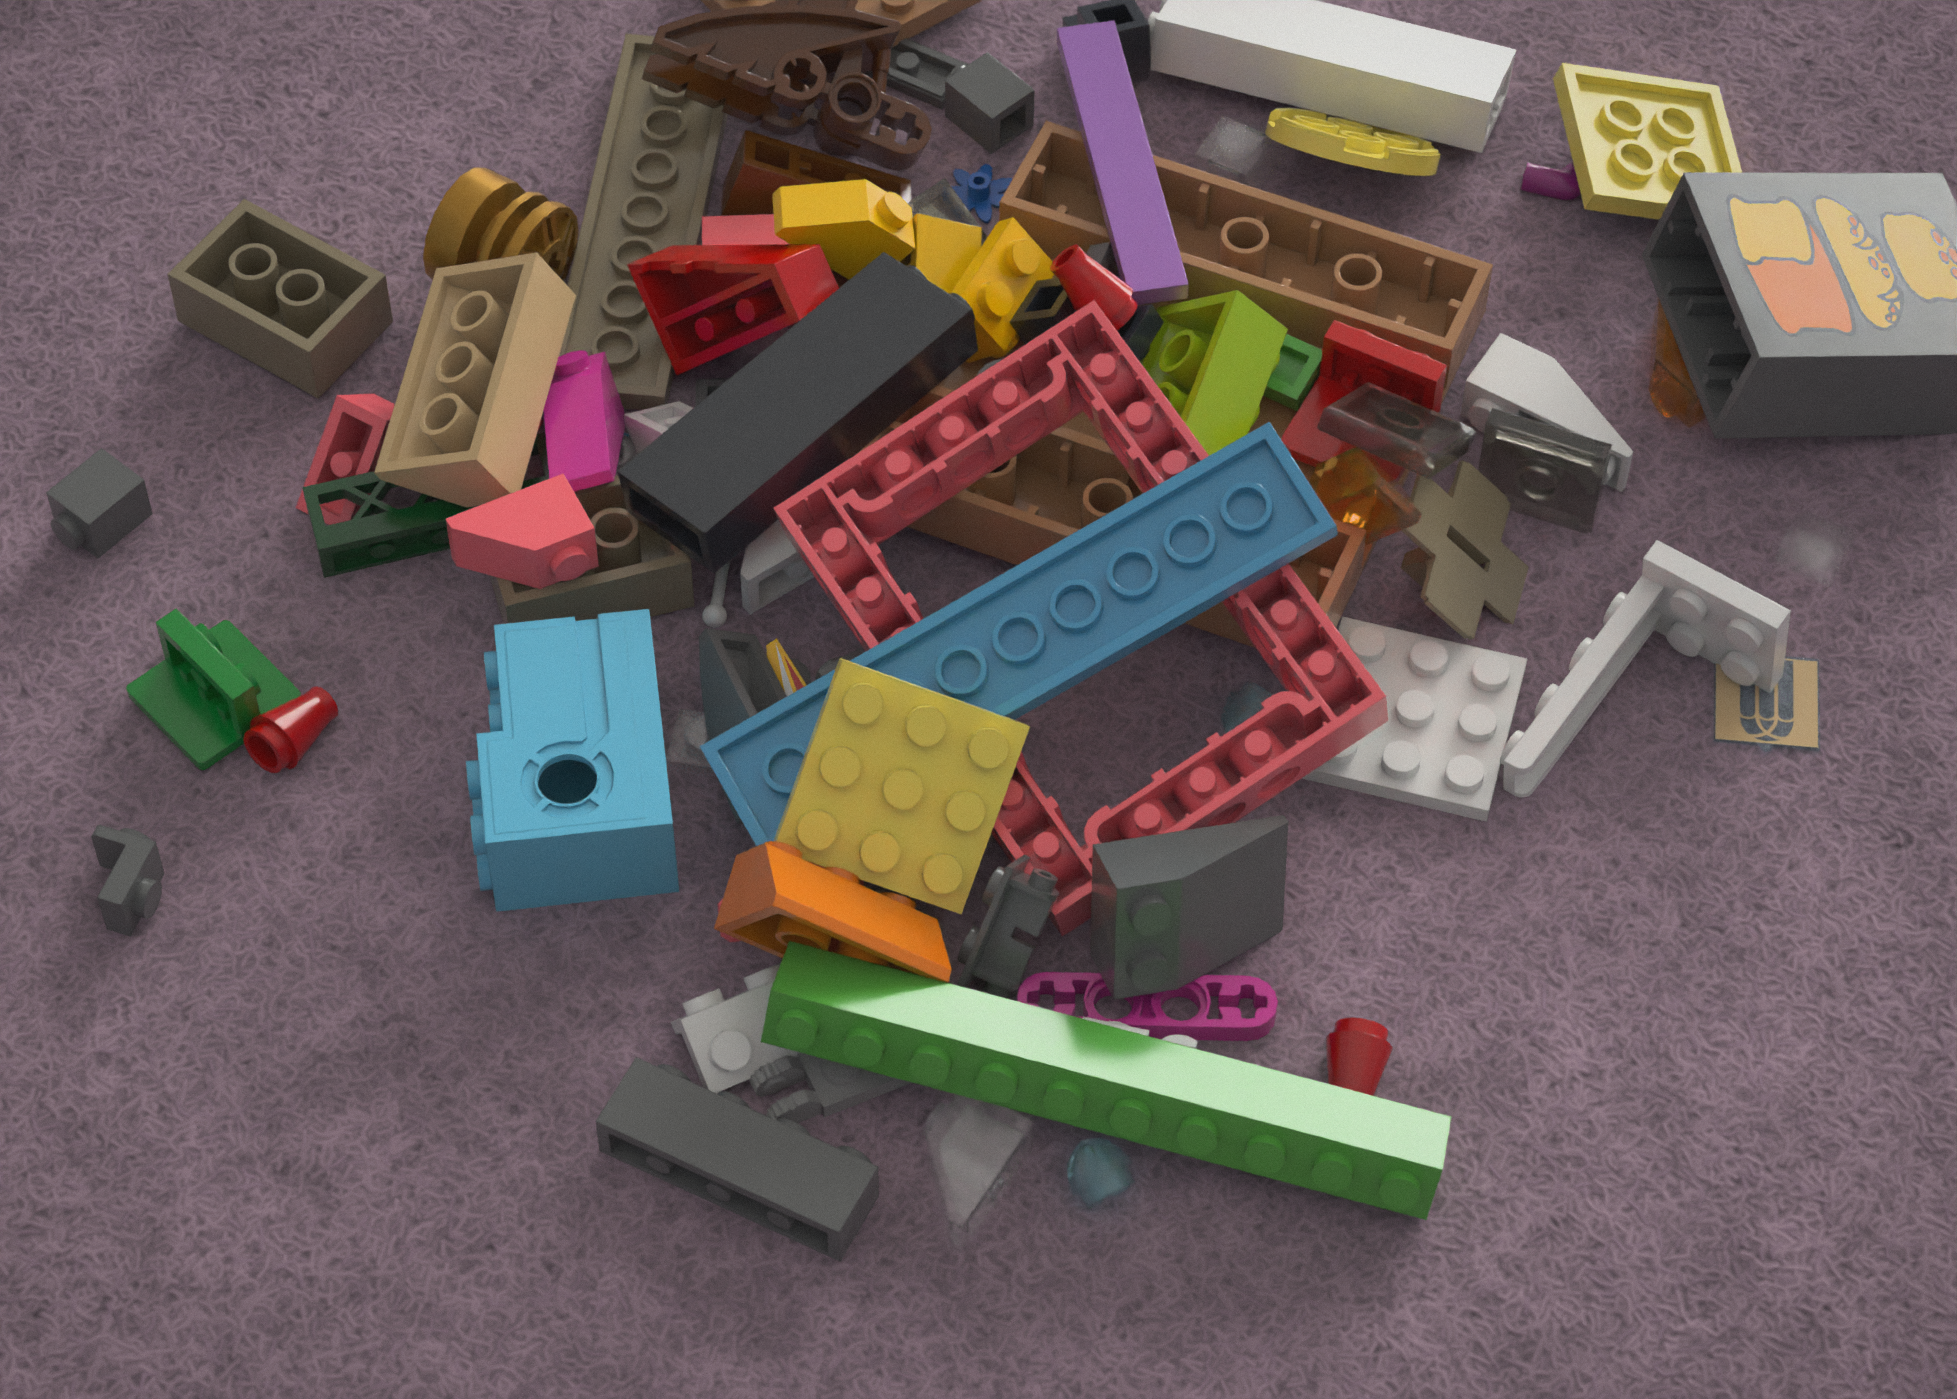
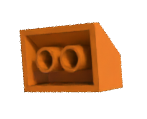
(784, 899)

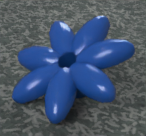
(980, 191)

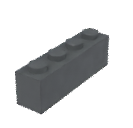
(738, 1157)

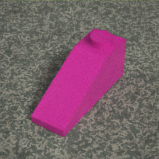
(583, 420)

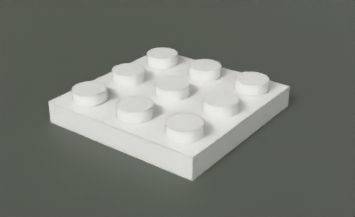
(1444, 723)

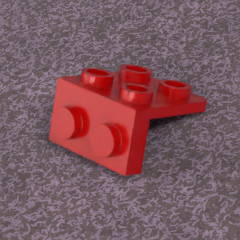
(1348, 362)

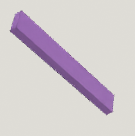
(1122, 162)

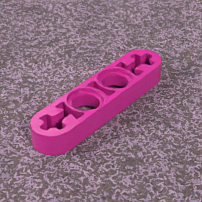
(1147, 1009)

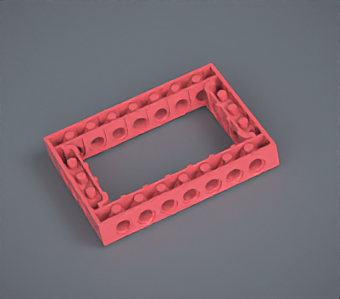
(979, 427)

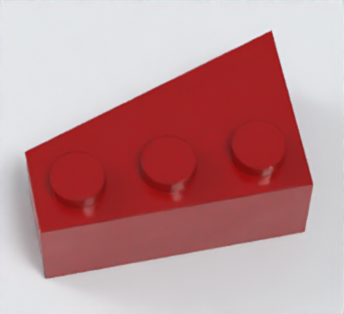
(728, 295)

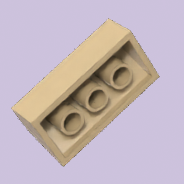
(477, 380)

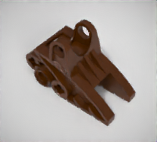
(778, 49)

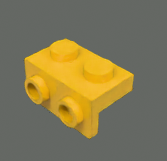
(999, 283)

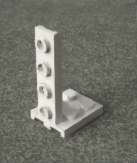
(1698, 615)

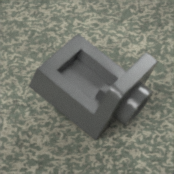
(135, 878)

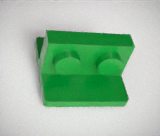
(207, 688)

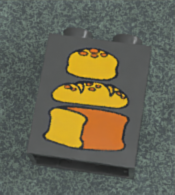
(1813, 301)

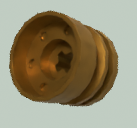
(496, 219)

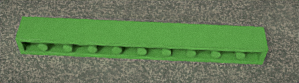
(1107, 1080)

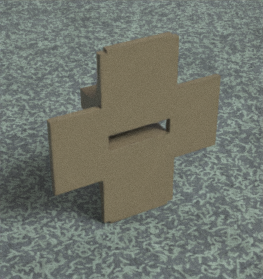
(1452, 541)

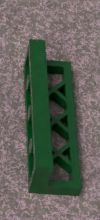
(391, 532)

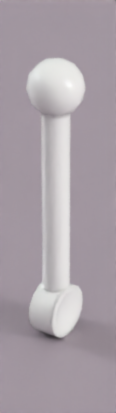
(714, 614)

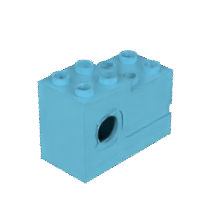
(572, 766)

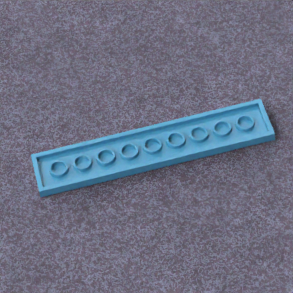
(1062, 609)

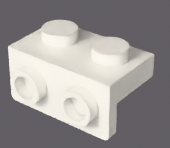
(728, 1032)

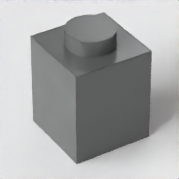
(989, 102)
(98, 504)

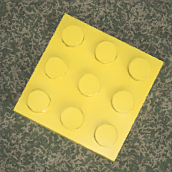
(1639, 136)
(901, 785)

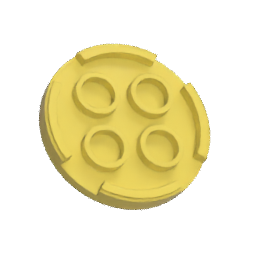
(1352, 142)

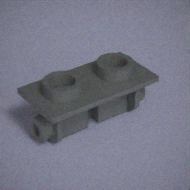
(1014, 902)

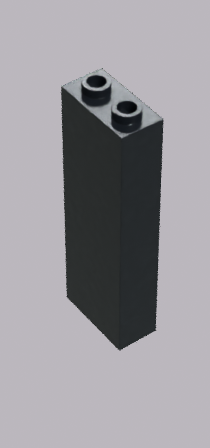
(798, 410)

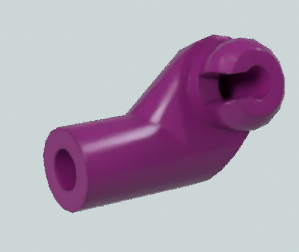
(1550, 181)

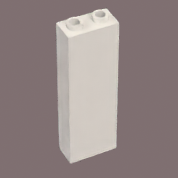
(1338, 64)

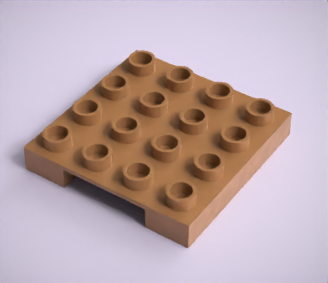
(1231, 237)

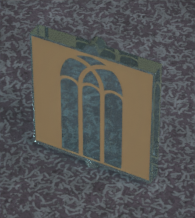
(1774, 719)

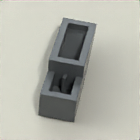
(734, 682)

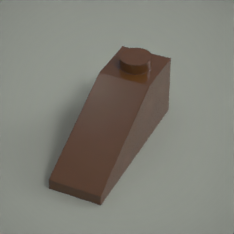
(769, 163)

